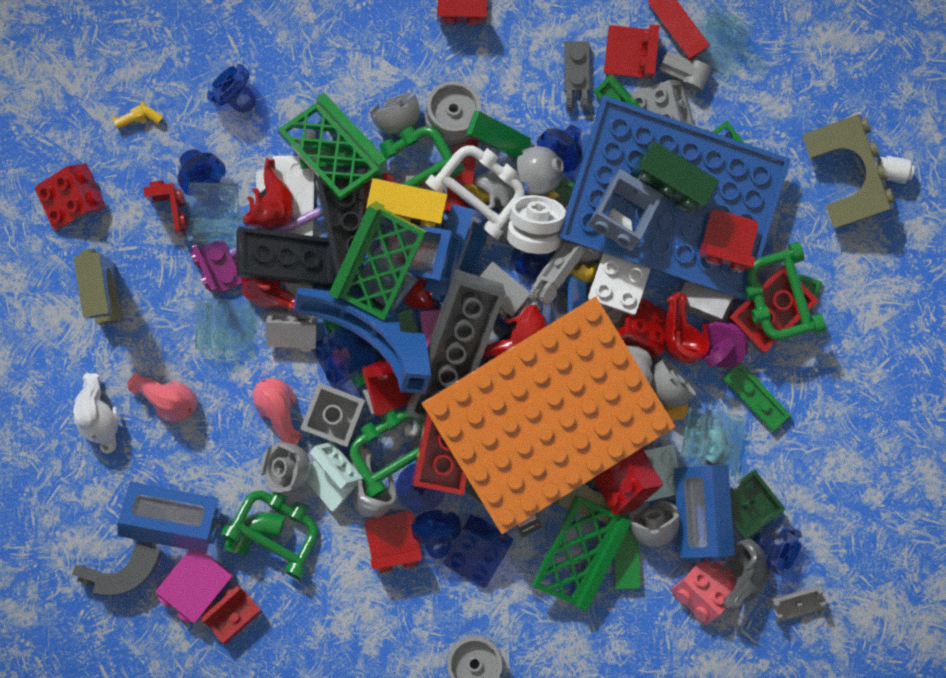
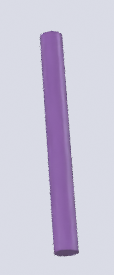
(295, 223)

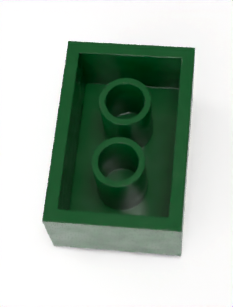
(674, 177)

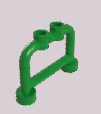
(409, 138)
(761, 313)
(369, 434)
(296, 513)

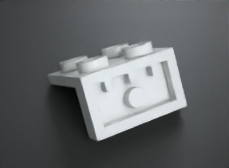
(619, 284)

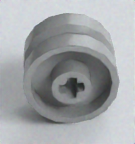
(451, 110)
(472, 648)

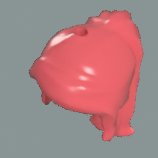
(171, 400)
(273, 401)

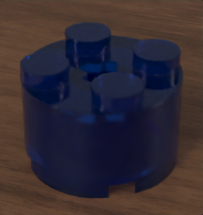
(412, 499)

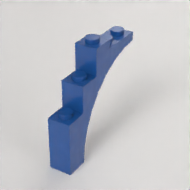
(402, 350)

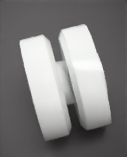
(535, 224)

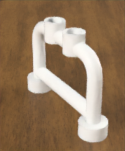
(488, 159)

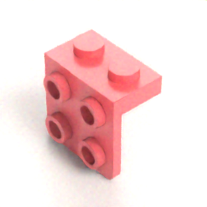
(705, 589)

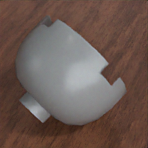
(396, 114)
(540, 170)
(670, 386)
(285, 467)
(655, 523)

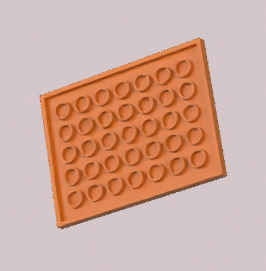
(548, 415)

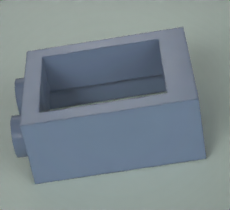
(644, 197)

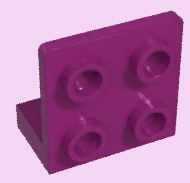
(217, 266)

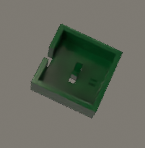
(756, 513)

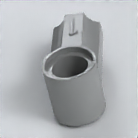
(691, 73)

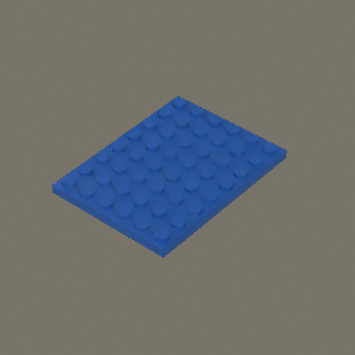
(672, 241)

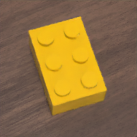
(409, 202)

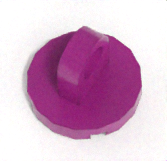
(727, 345)

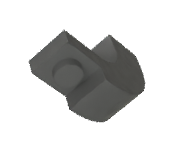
(137, 571)

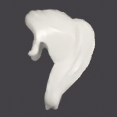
(91, 415)

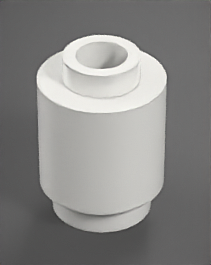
(897, 169)

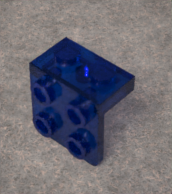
(343, 356)
(478, 551)

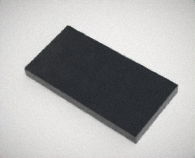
(283, 257)

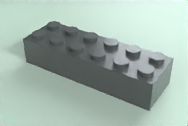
(459, 333)

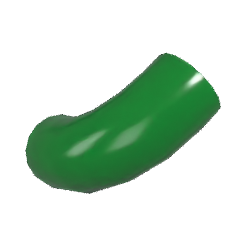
(265, 523)

